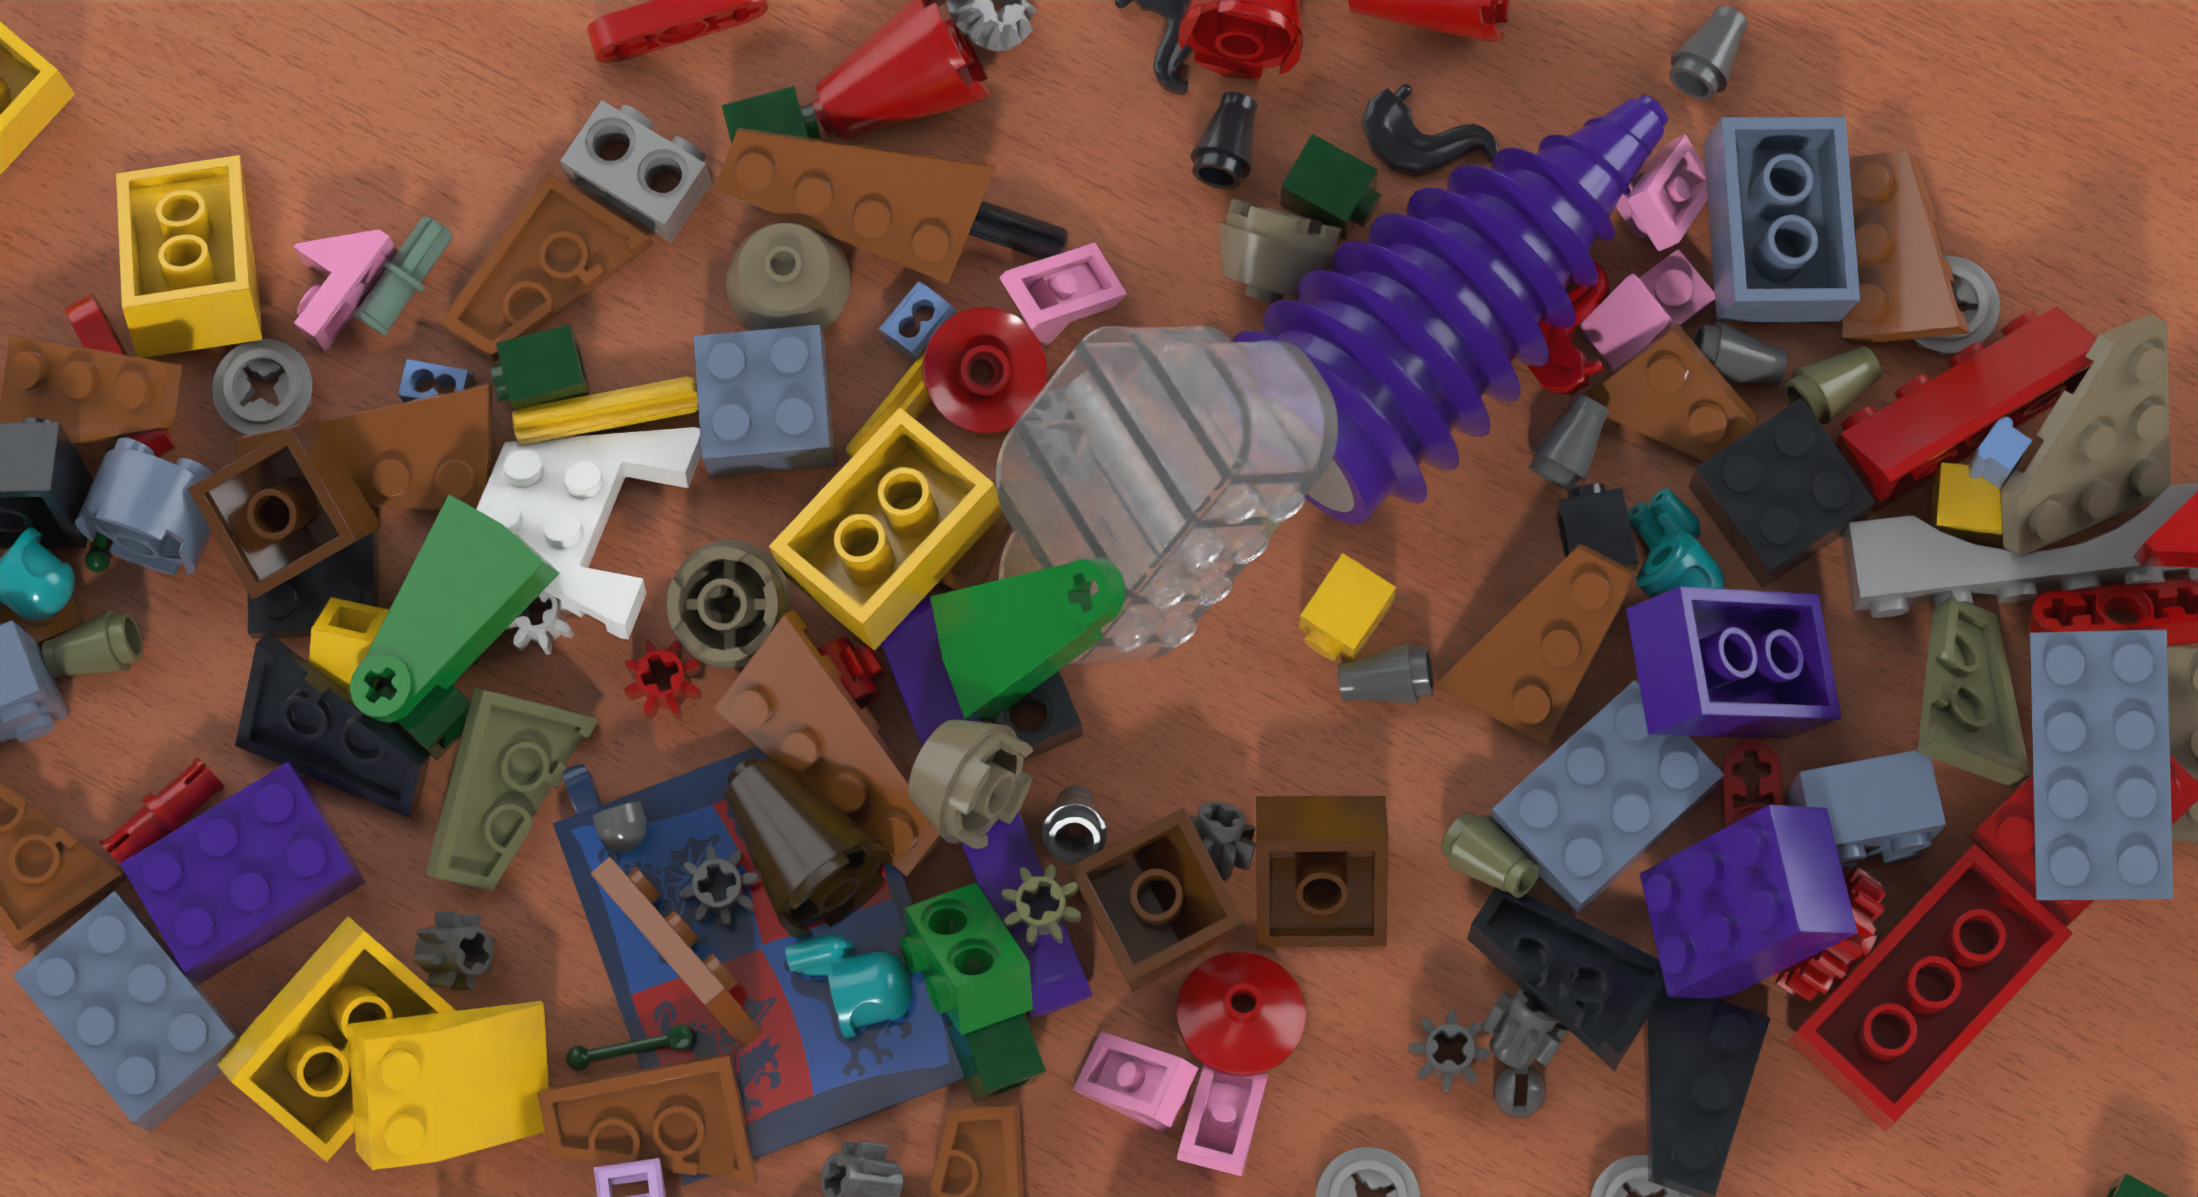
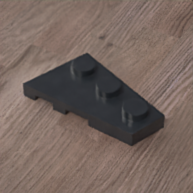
(314, 725)
(1571, 969)
(1697, 1082)

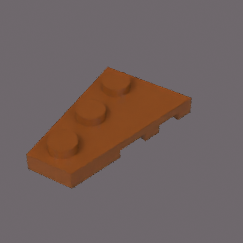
(1543, 646)
(43, 872)

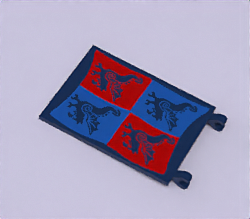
(800, 1069)

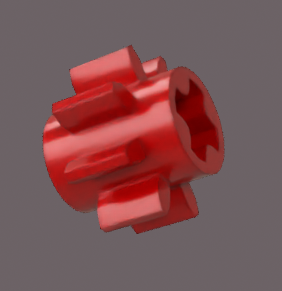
(858, 667)
(646, 679)

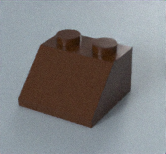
(284, 507)
(1321, 871)
(1157, 898)

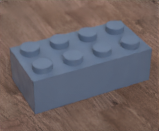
(2101, 765)

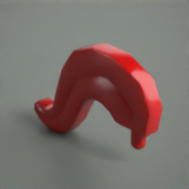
(1567, 366)

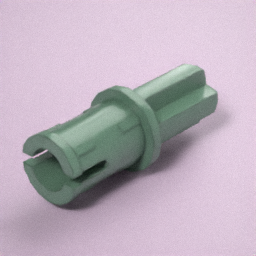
(404, 275)

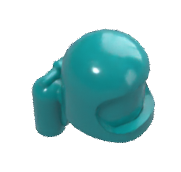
(1674, 553)
(34, 579)
(862, 986)

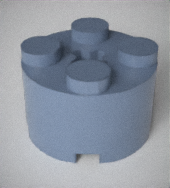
(147, 508)

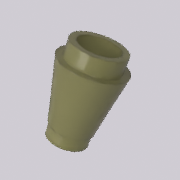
(1833, 382)
(96, 646)
(1488, 854)

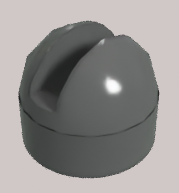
(621, 826)
(1505, 1089)

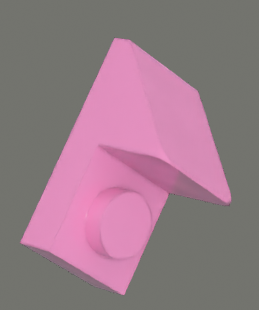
(1666, 194)
(351, 270)
(1063, 289)
(1646, 308)
(1136, 1080)
(1222, 1120)

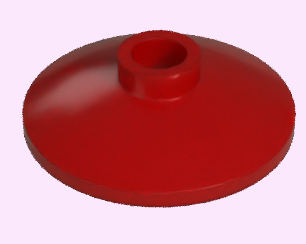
(1014, 365)
(1236, 1040)

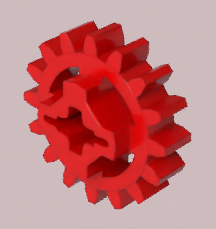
(1834, 963)

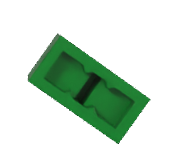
(966, 959)

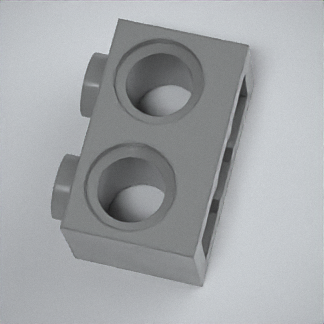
(628, 180)

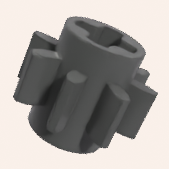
(1225, 836)
(703, 879)
(454, 950)
(1523, 1031)
(1449, 1034)
(861, 1172)

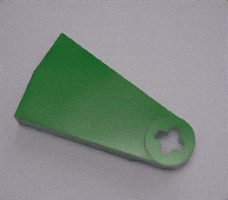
(450, 609)
(1022, 630)

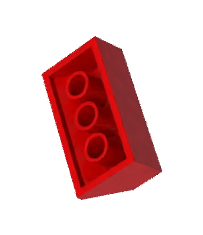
(1958, 409)

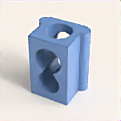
(903, 317)
(417, 372)
(1999, 453)

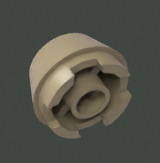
(1273, 249)
(788, 278)
(727, 602)
(970, 779)

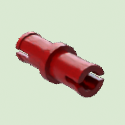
(163, 811)

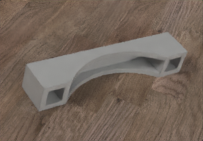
(1912, 563)

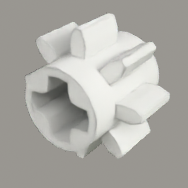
(546, 632)

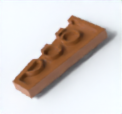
(809, 723)

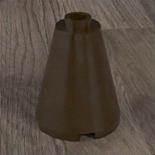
(802, 846)

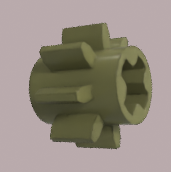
(1032, 890)

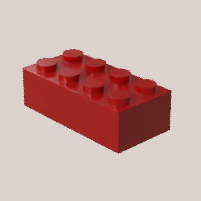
(1930, 987)

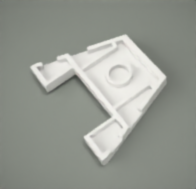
(561, 499)

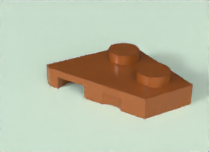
(1675, 397)

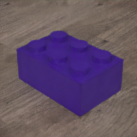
(1733, 663)
(242, 873)
(1748, 902)

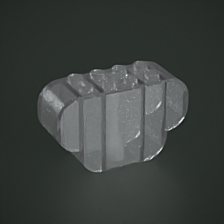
(1166, 463)

